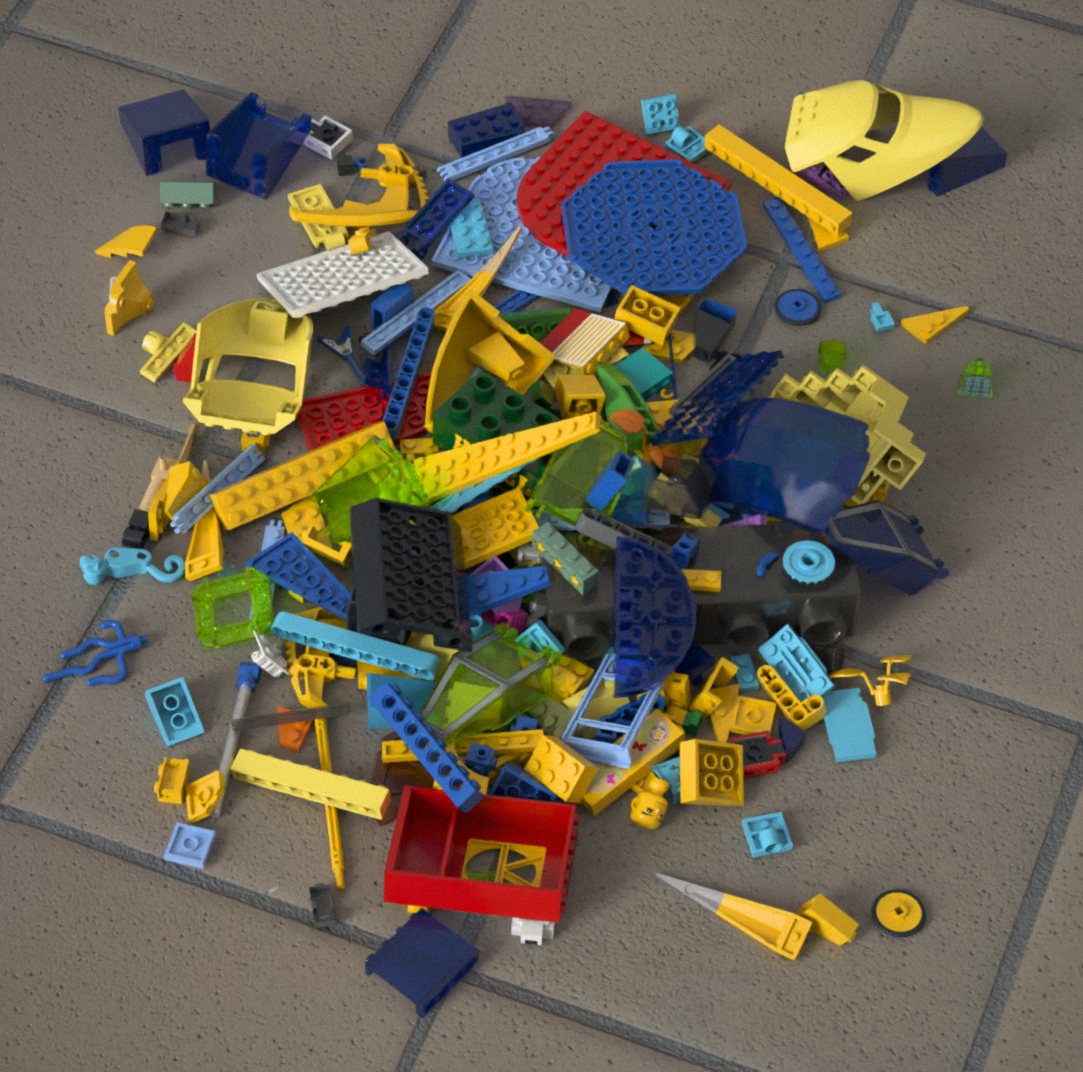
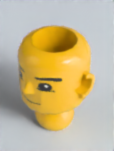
(649, 805)

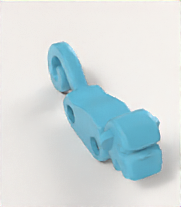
(129, 564)

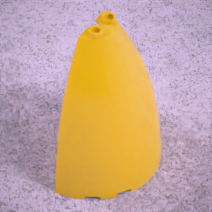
(470, 325)

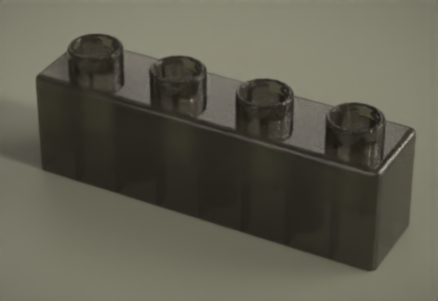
(740, 615)

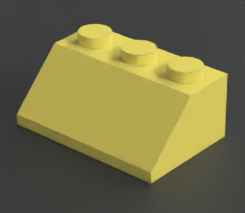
(601, 705)

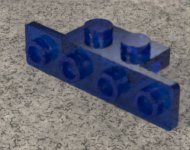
(379, 373)

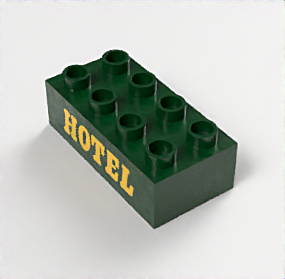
(488, 411)

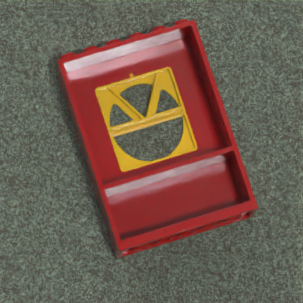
(438, 839)

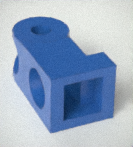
(684, 550)

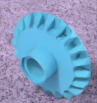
(808, 561)

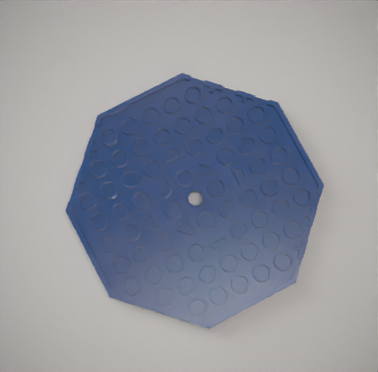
(694, 237)

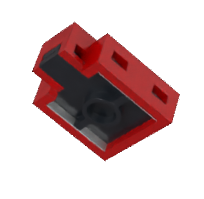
(760, 754)

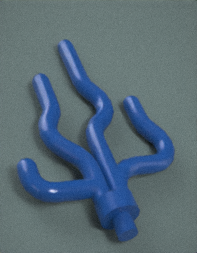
(116, 648)

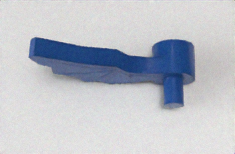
(765, 561)

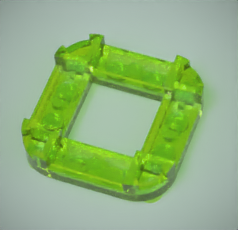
(204, 610)

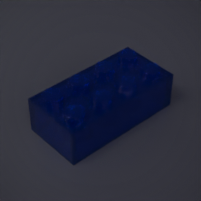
(485, 129)

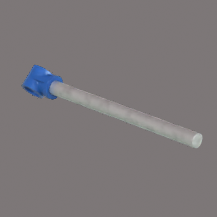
(248, 675)

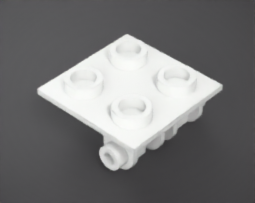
(269, 656)

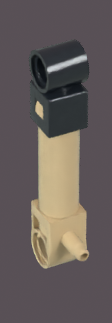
(138, 530)

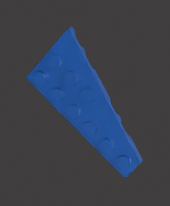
(299, 570)
(500, 587)

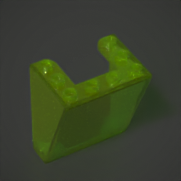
(367, 475)

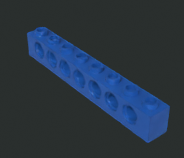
(470, 792)

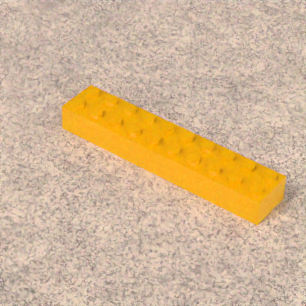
(290, 479)

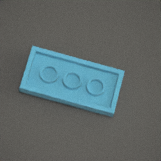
(471, 231)

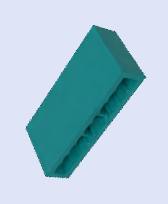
(645, 374)

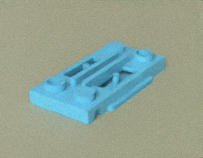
(796, 664)
(849, 725)

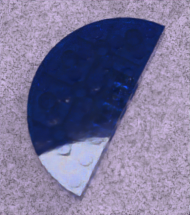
(650, 617)

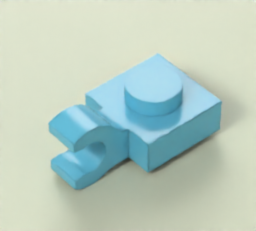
(881, 319)

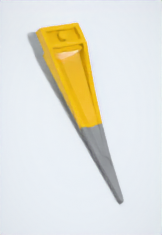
(773, 927)

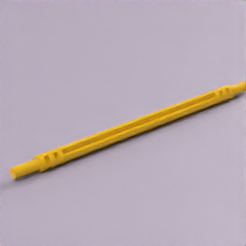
(331, 812)

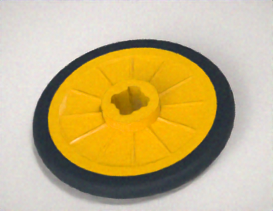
(911, 911)

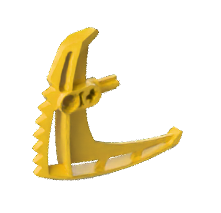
(392, 206)
(315, 664)

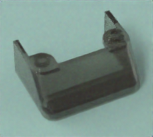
(685, 492)

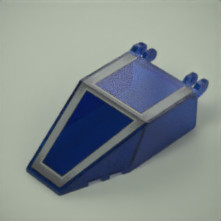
(886, 544)

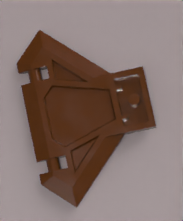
(395, 776)

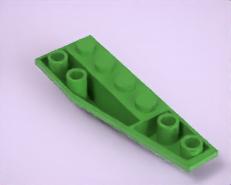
(622, 395)

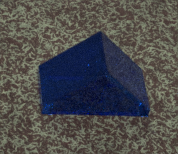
(792, 737)

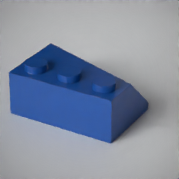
(518, 783)

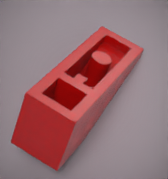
(184, 365)

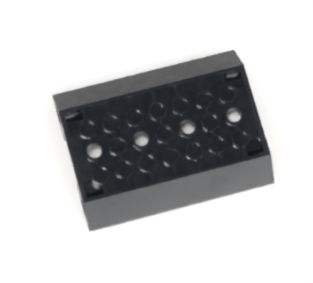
(387, 570)

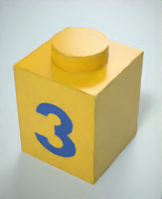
(262, 441)

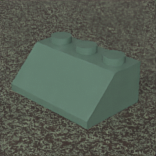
(187, 193)

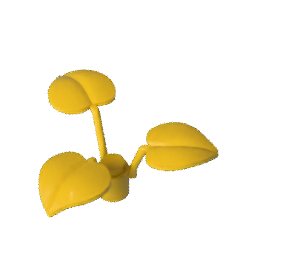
(882, 691)

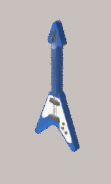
(343, 348)

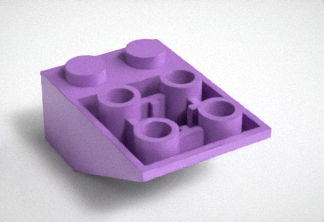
(823, 180)

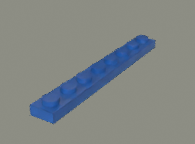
(802, 250)

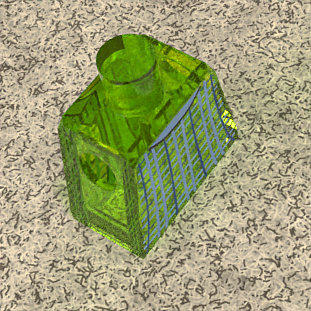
(976, 379)

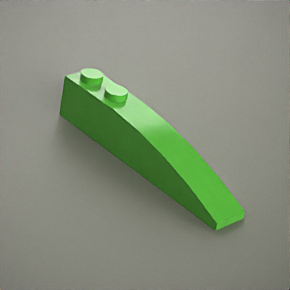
(536, 322)

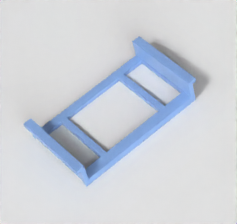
(600, 751)

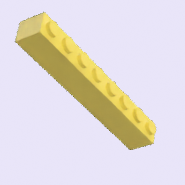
(311, 783)

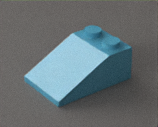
(174, 711)

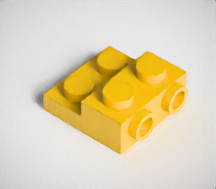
(570, 676)

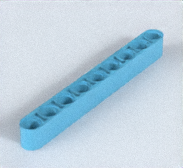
(356, 645)

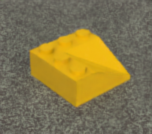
(711, 773)

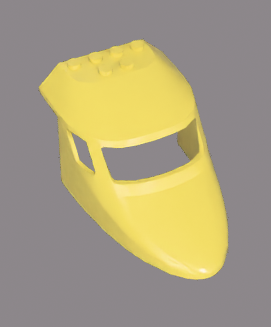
(840, 115)
(255, 330)

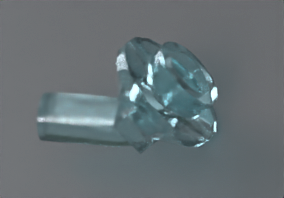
(228, 569)

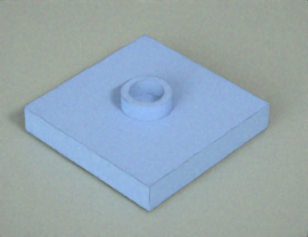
(190, 845)

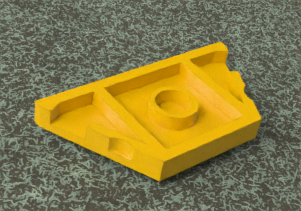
(682, 347)
(303, 515)

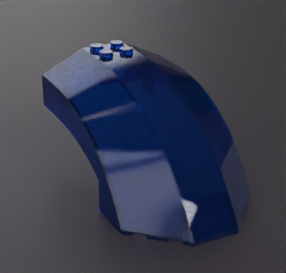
(786, 462)

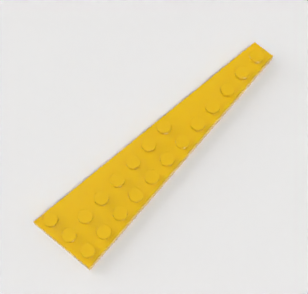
(471, 464)

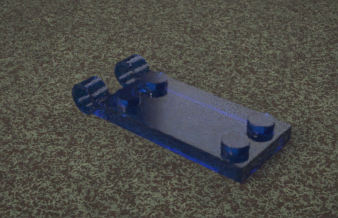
(435, 217)

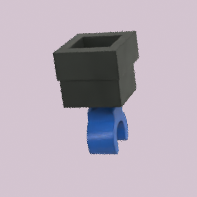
(346, 164)

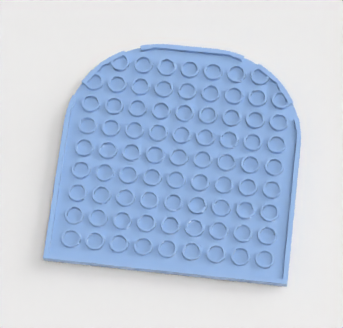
(529, 263)

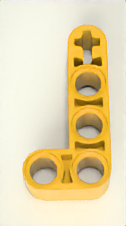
(786, 696)

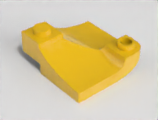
(127, 299)

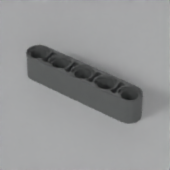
(607, 529)

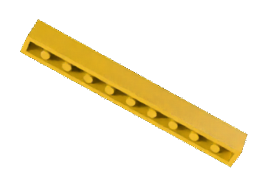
(778, 180)

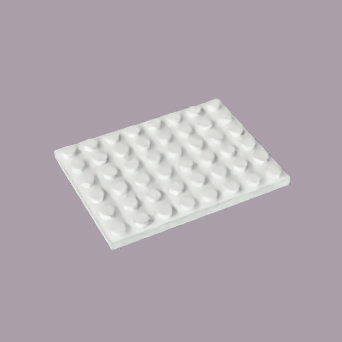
(340, 276)

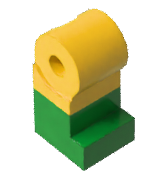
(687, 720)

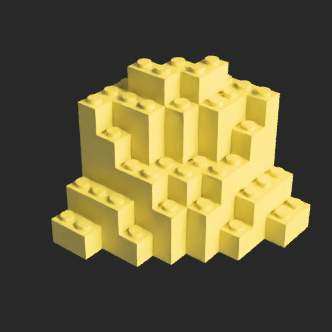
(873, 402)

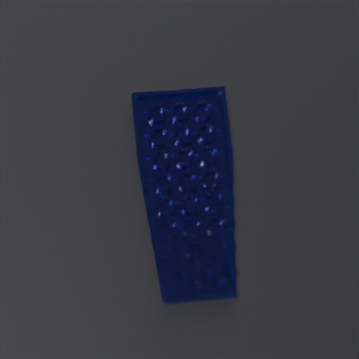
(718, 400)

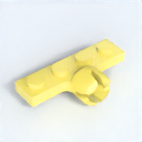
(164, 350)

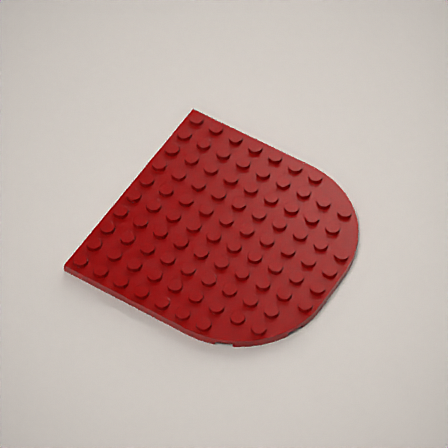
(571, 162)

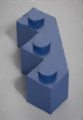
(625, 716)

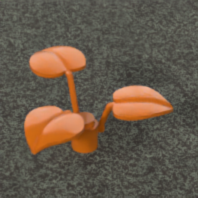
(631, 422)

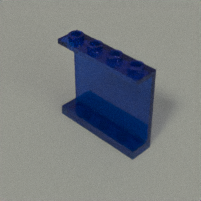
(423, 960)

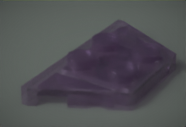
(539, 112)

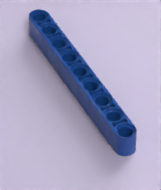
(409, 372)

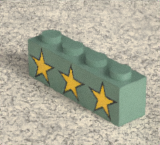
(565, 558)

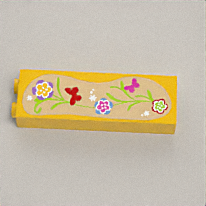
(653, 745)

